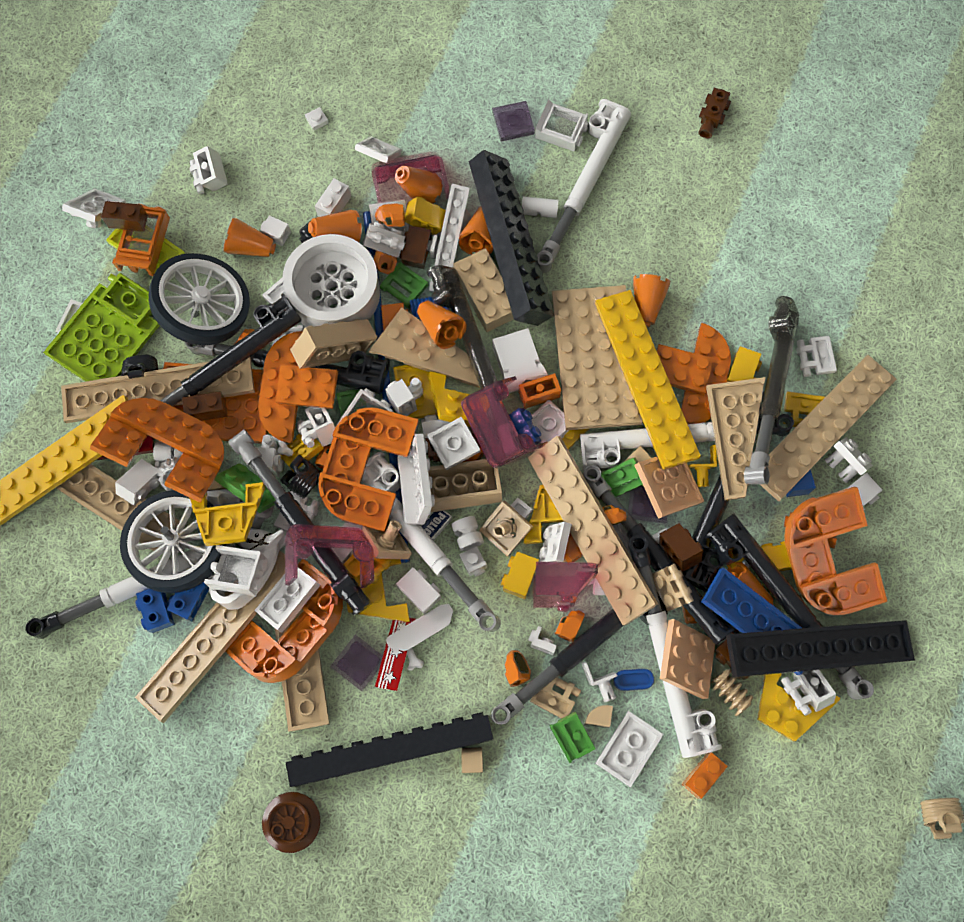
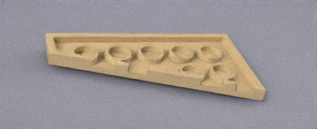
(410, 343)
(734, 422)

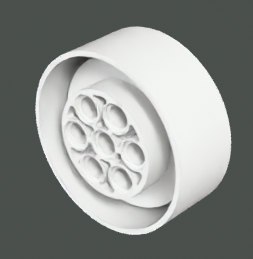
(315, 261)

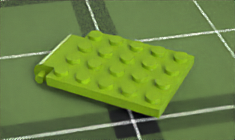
(105, 330)

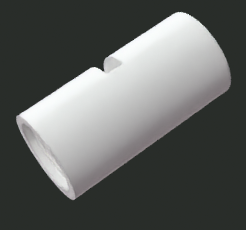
(542, 206)

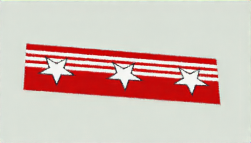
(392, 661)

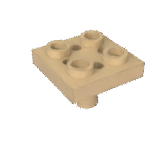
(501, 533)
(388, 543)

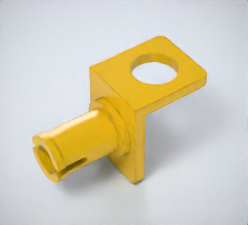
(702, 469)

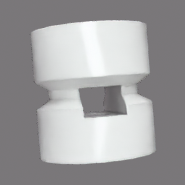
(467, 532)

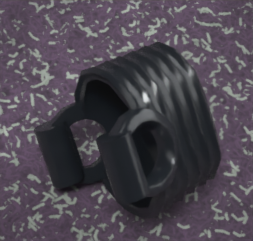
(137, 365)
(303, 481)

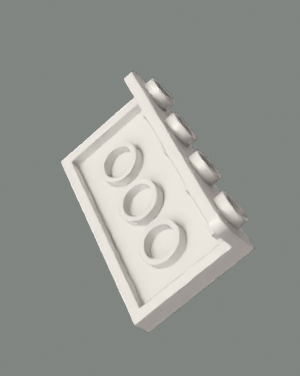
(416, 483)

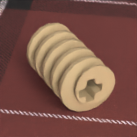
(732, 692)

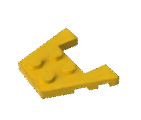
(447, 401)
(543, 512)
(228, 522)
(376, 595)
(779, 710)

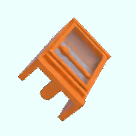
(141, 248)

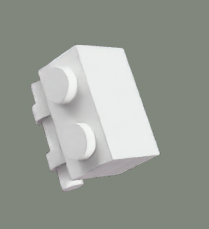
(207, 170)
(383, 239)
(403, 397)
(322, 424)
(270, 455)
(814, 687)

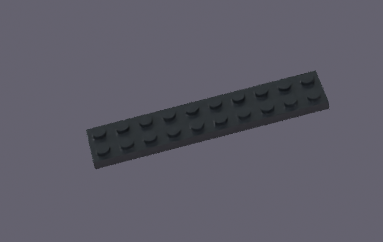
(819, 648)

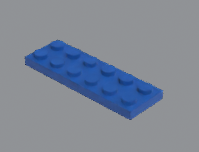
(744, 607)

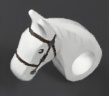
(269, 546)

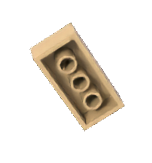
(484, 289)
(332, 342)
(465, 485)

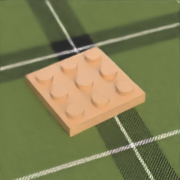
(670, 488)
(687, 659)

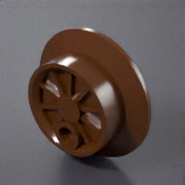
(291, 822)

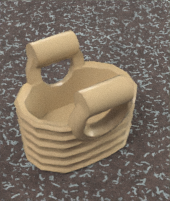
(945, 811)

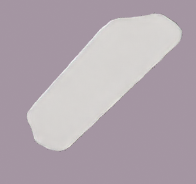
(421, 628)

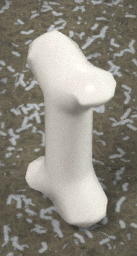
(283, 448)
(413, 660)

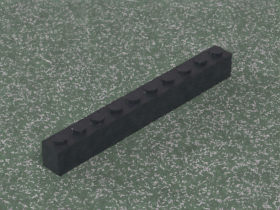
(388, 751)

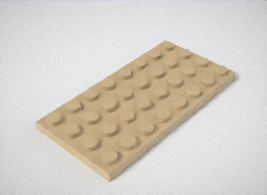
(590, 373)

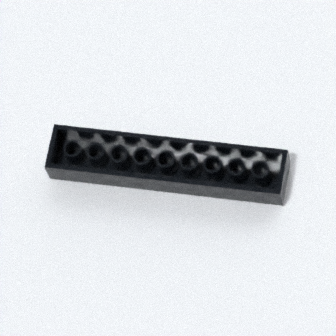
(511, 239)

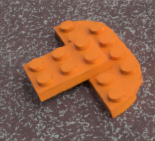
(696, 370)
(287, 387)

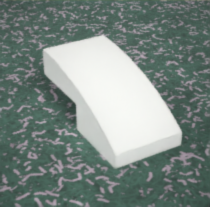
(222, 497)

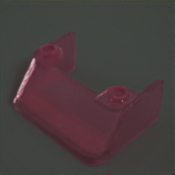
(427, 161)
(494, 426)
(302, 539)
(562, 584)

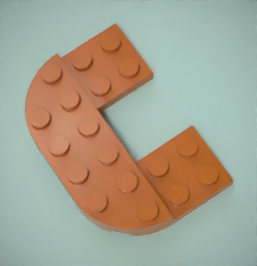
(145, 417)
(347, 459)
(812, 559)
(282, 659)

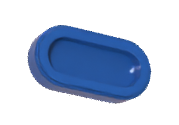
(633, 679)

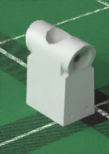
(518, 358)

